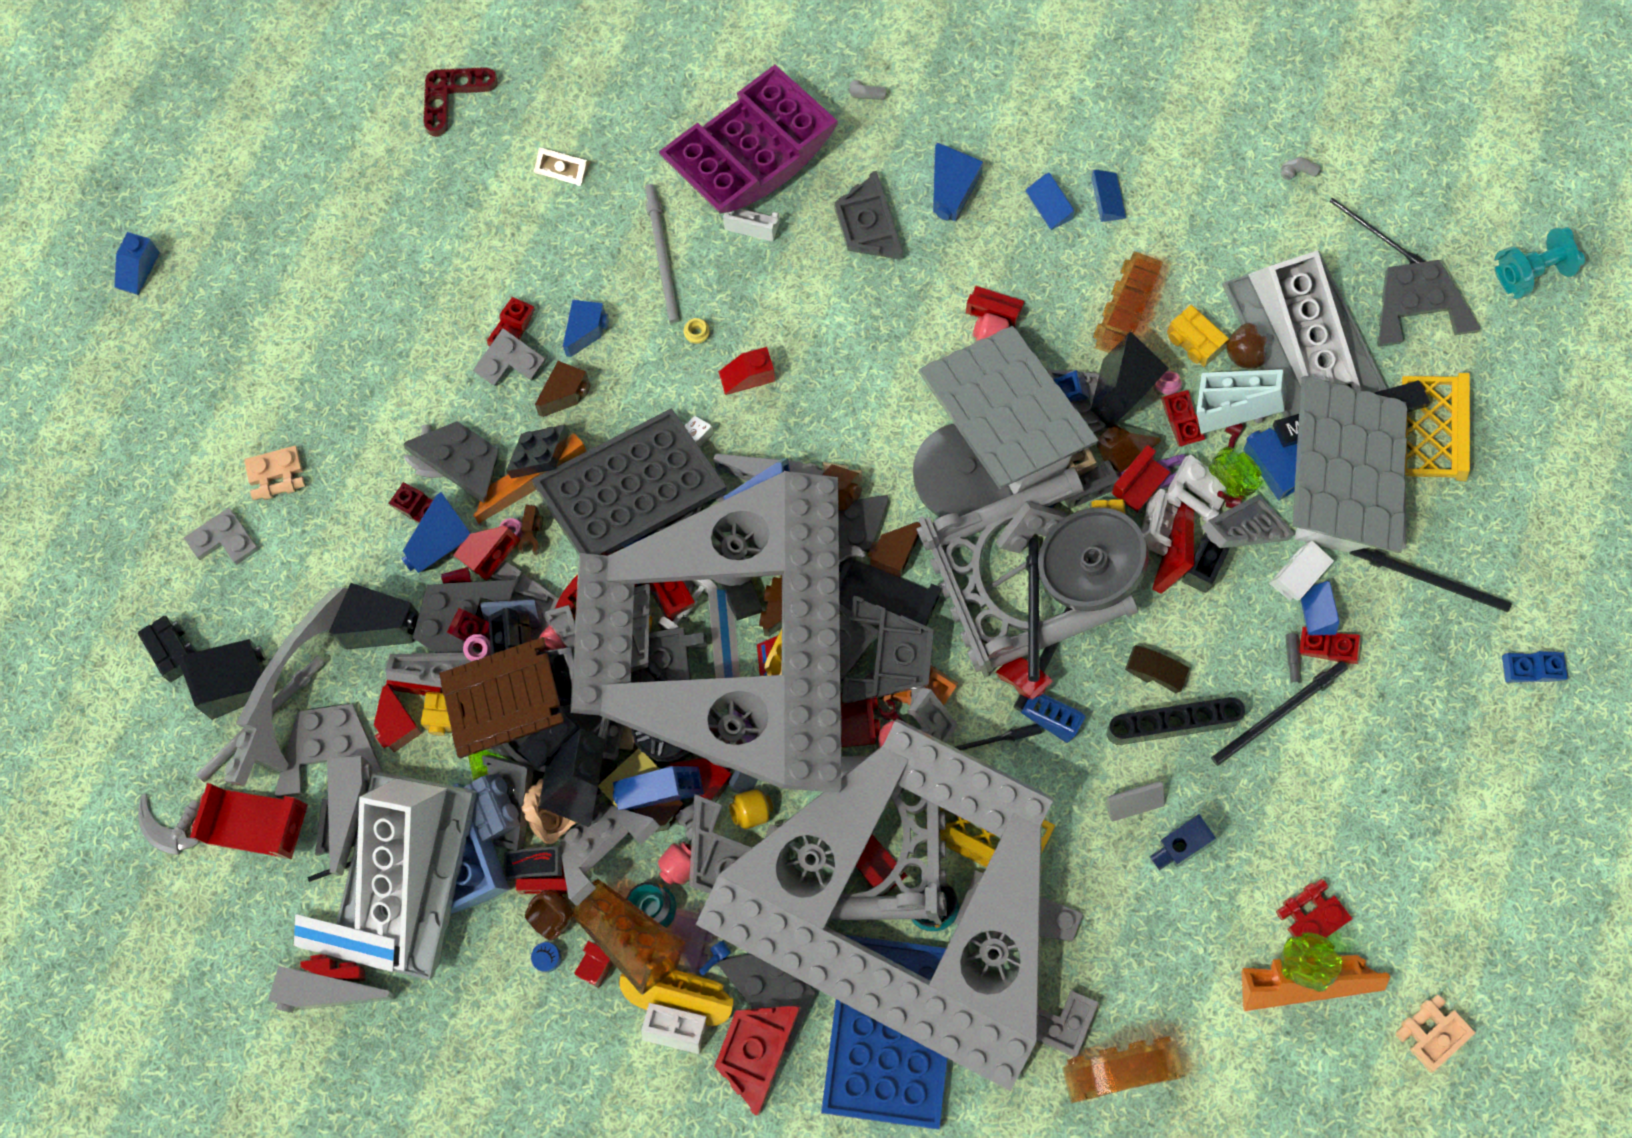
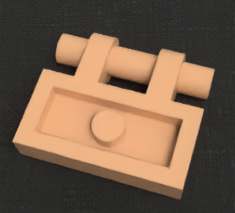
(272, 466)
(1442, 1040)

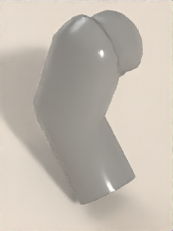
(1297, 165)

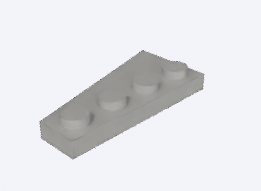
(1247, 525)
(422, 667)
(1055, 919)

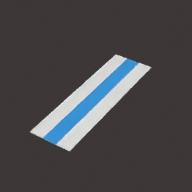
(723, 635)
(344, 942)

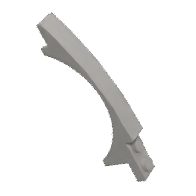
(258, 740)

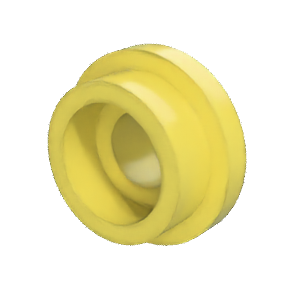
(696, 323)

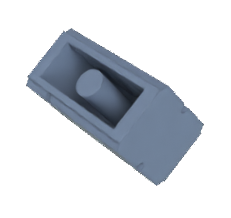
(492, 809)

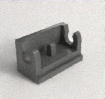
(1095, 484)

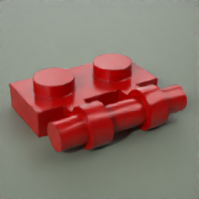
(1323, 920)

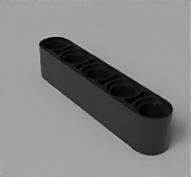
(1186, 713)

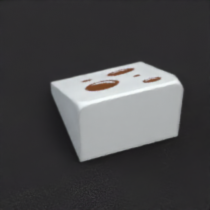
(699, 430)

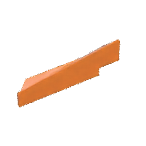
(508, 490)
(1271, 989)

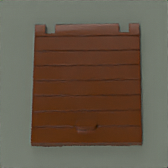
(501, 698)

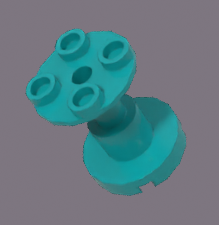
(1518, 270)

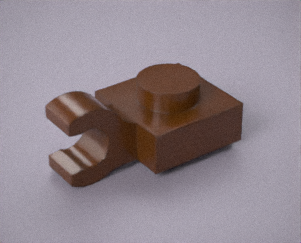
(531, 524)

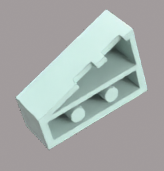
(1239, 397)

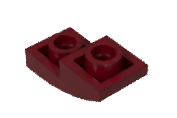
(410, 502)
(466, 624)

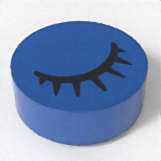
(546, 957)

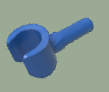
(720, 951)

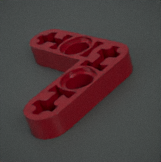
(443, 90)

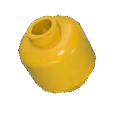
(750, 809)

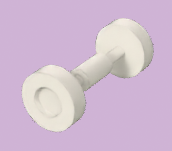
(704, 585)

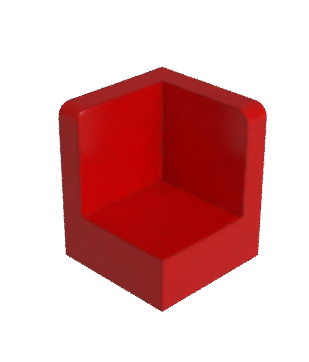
(594, 965)

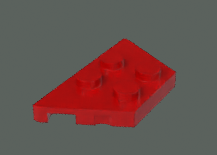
(755, 1051)

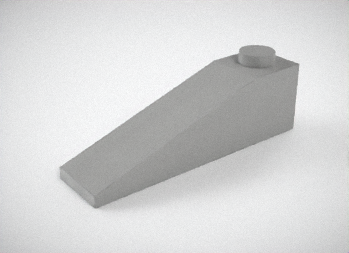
(749, 467)
(346, 783)
(310, 991)

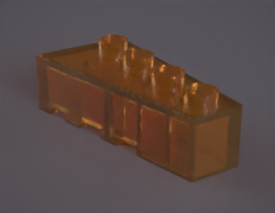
(1129, 300)
(629, 937)

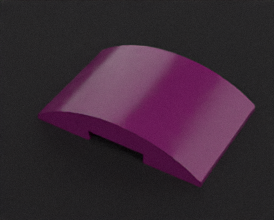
(752, 142)

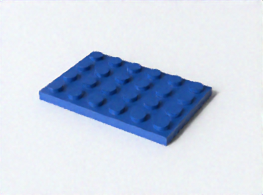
(876, 1069)

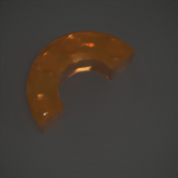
(1123, 1070)

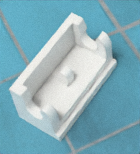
(752, 223)
(1159, 521)
(1301, 571)
(673, 1028)

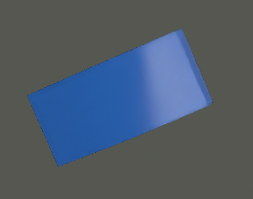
(1535, 667)

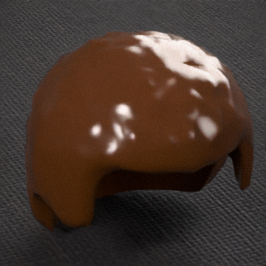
(1247, 347)
(549, 914)

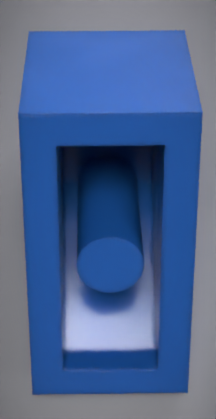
(134, 262)
(584, 326)

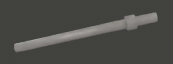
(654, 210)
(300, 679)

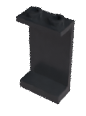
(886, 591)

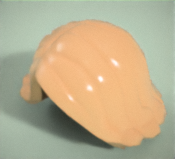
(543, 823)

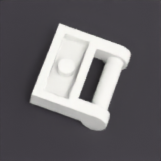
(1200, 481)

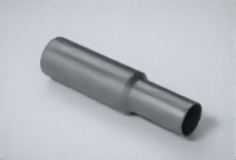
(1293, 656)

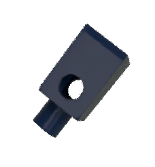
(1193, 834)

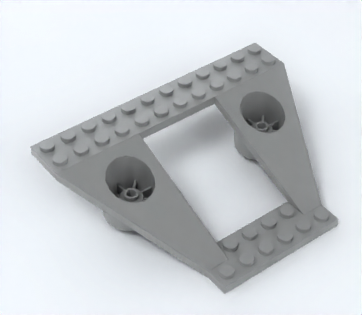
(792, 714)
(965, 1010)

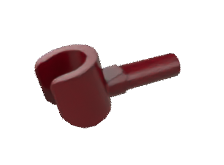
(1234, 431)
(1230, 501)
(891, 715)

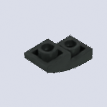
(742, 600)

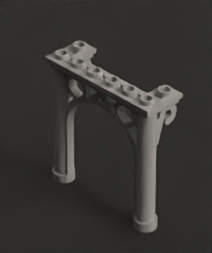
(952, 529)
(911, 902)

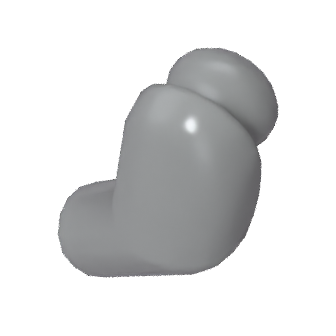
(859, 90)

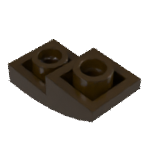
(1156, 667)

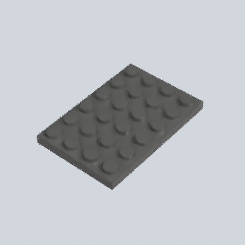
(629, 485)

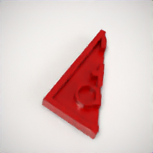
(1180, 554)

